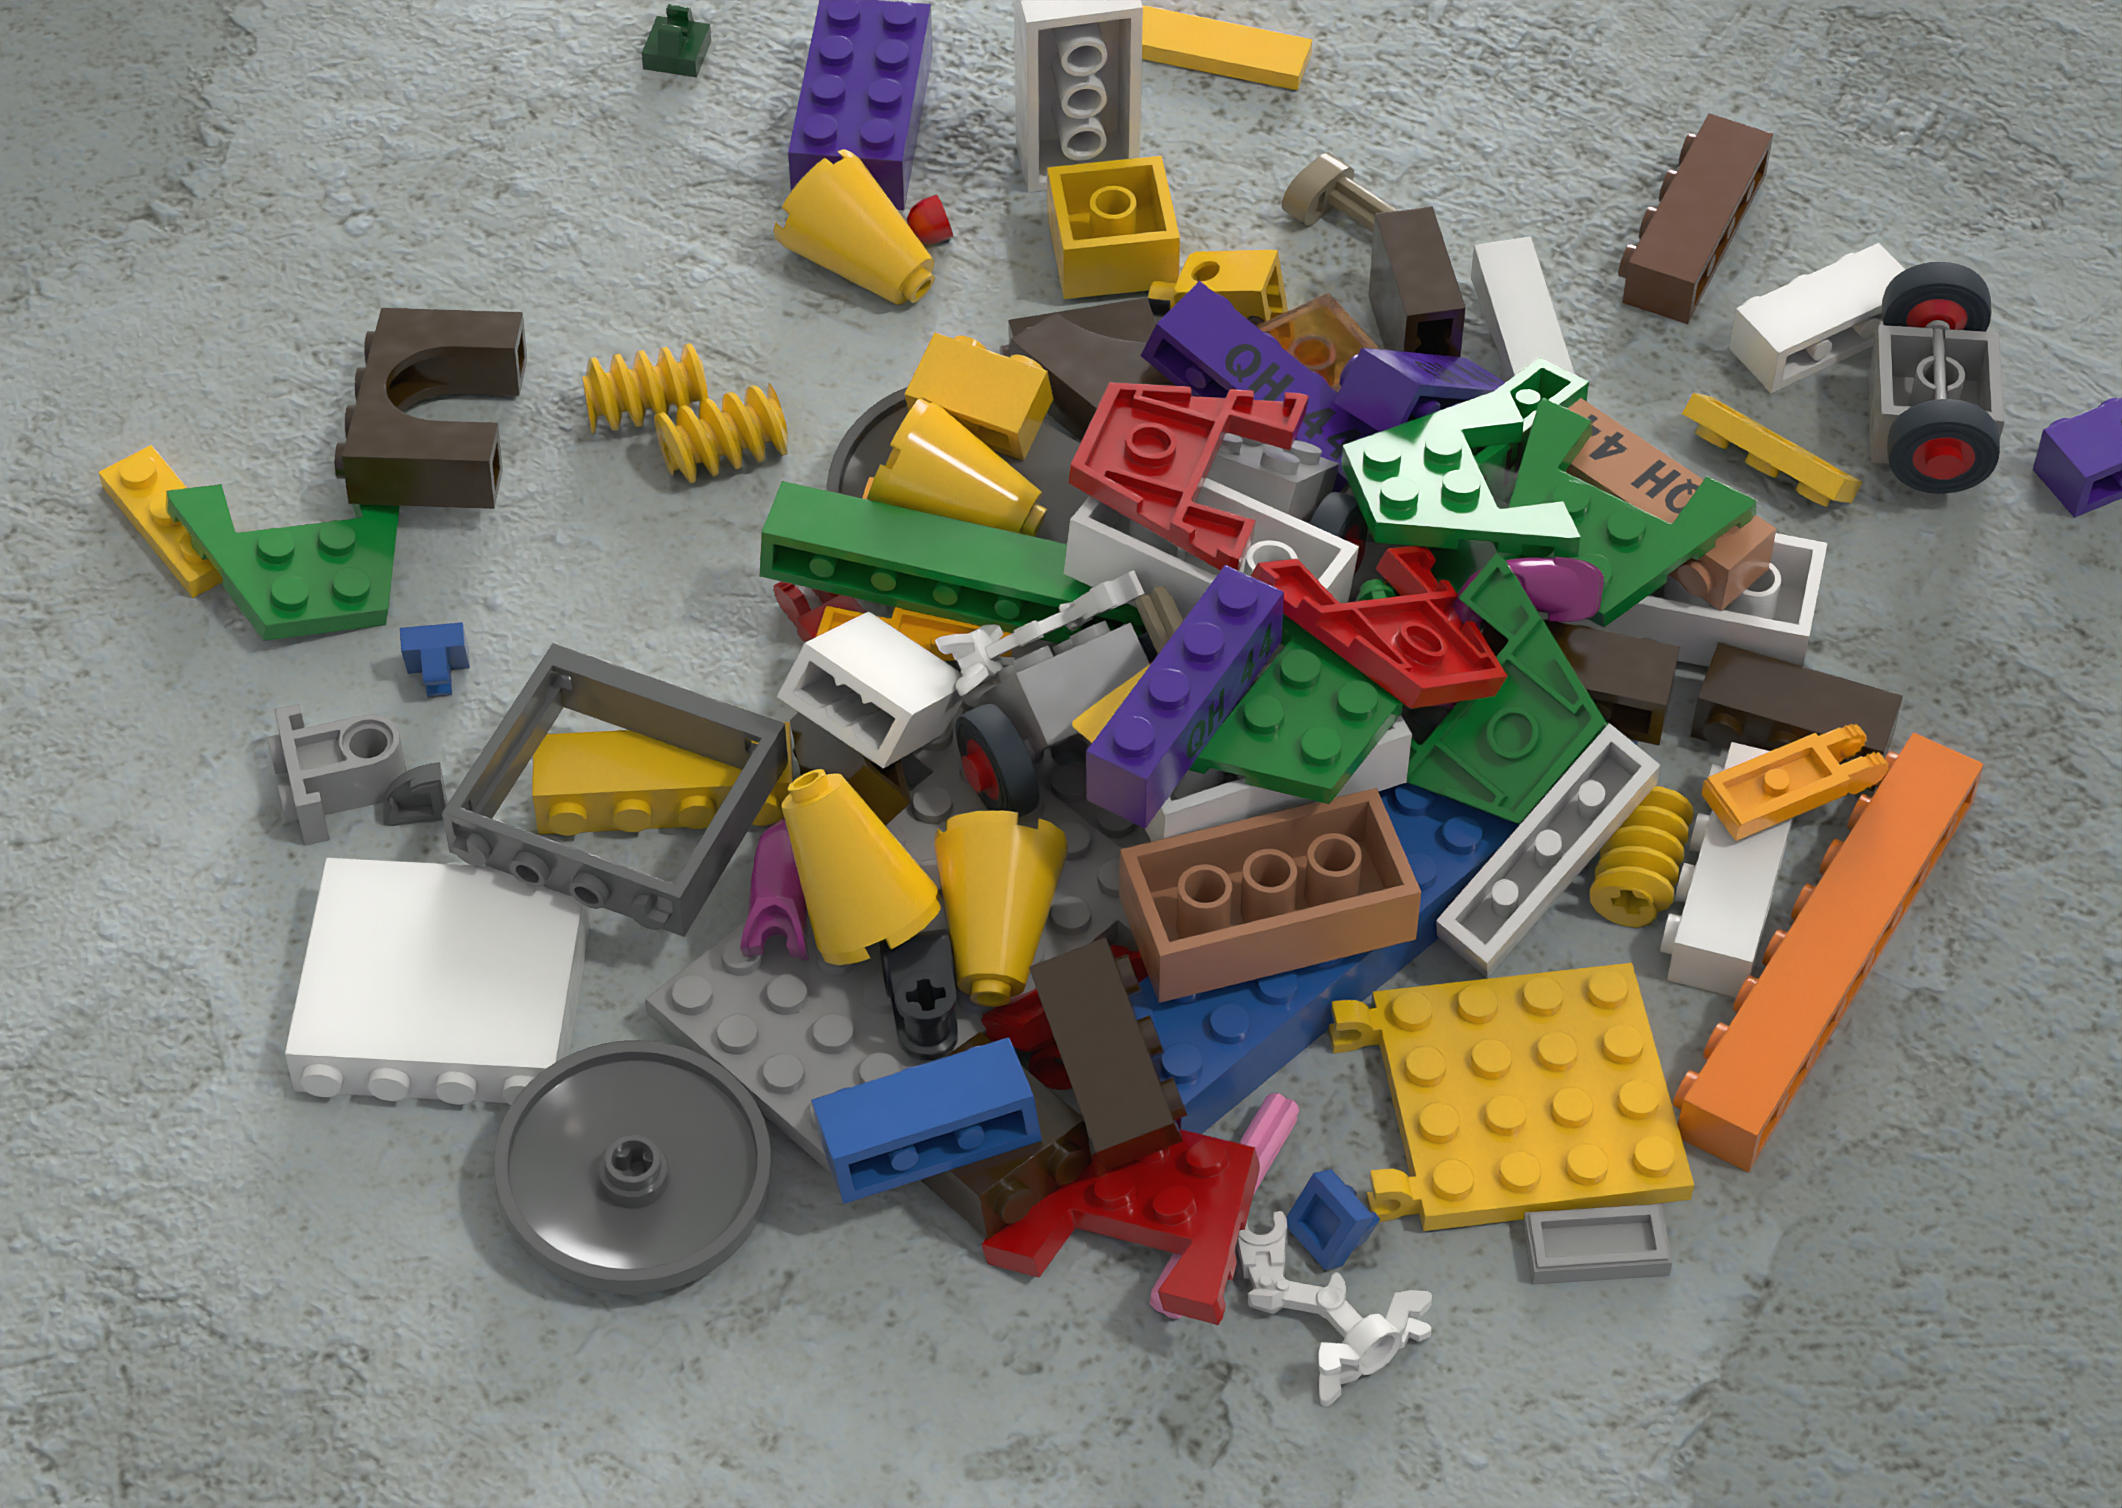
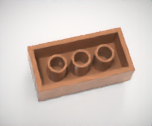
(1268, 894)

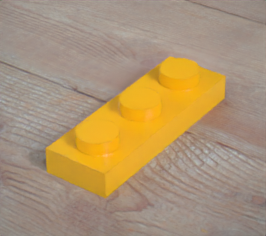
(1770, 451)
(139, 490)

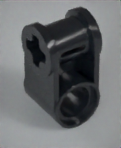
(922, 993)

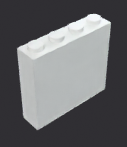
(434, 983)

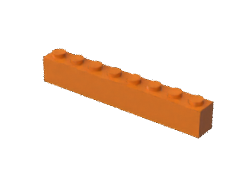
(1827, 952)

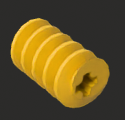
(643, 386)
(723, 432)
(1643, 860)

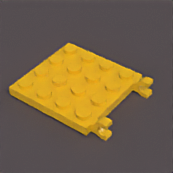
(1520, 1097)

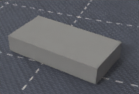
(1597, 1244)

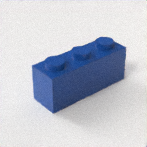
(926, 1120)

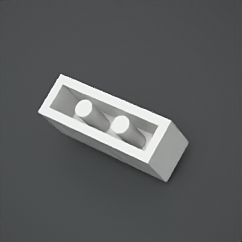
(1814, 319)

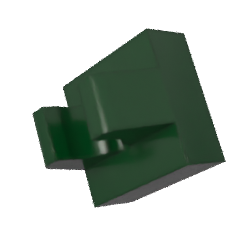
(676, 43)

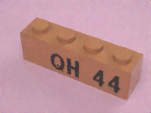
(1654, 482)

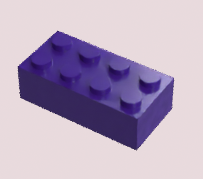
(864, 90)

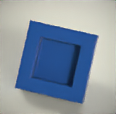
(434, 653)
(1330, 1219)

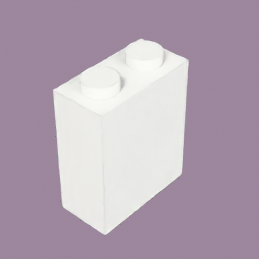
(873, 689)

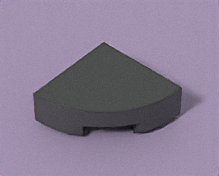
(415, 796)

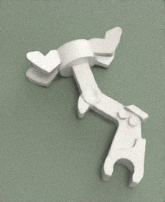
(981, 649)
(1366, 1342)

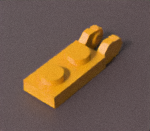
(1792, 780)

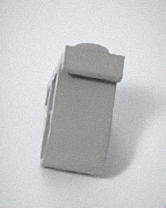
(333, 766)

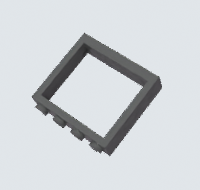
(641, 706)

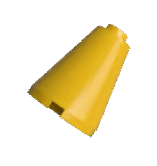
(855, 231)
(954, 475)
(853, 871)
(996, 898)

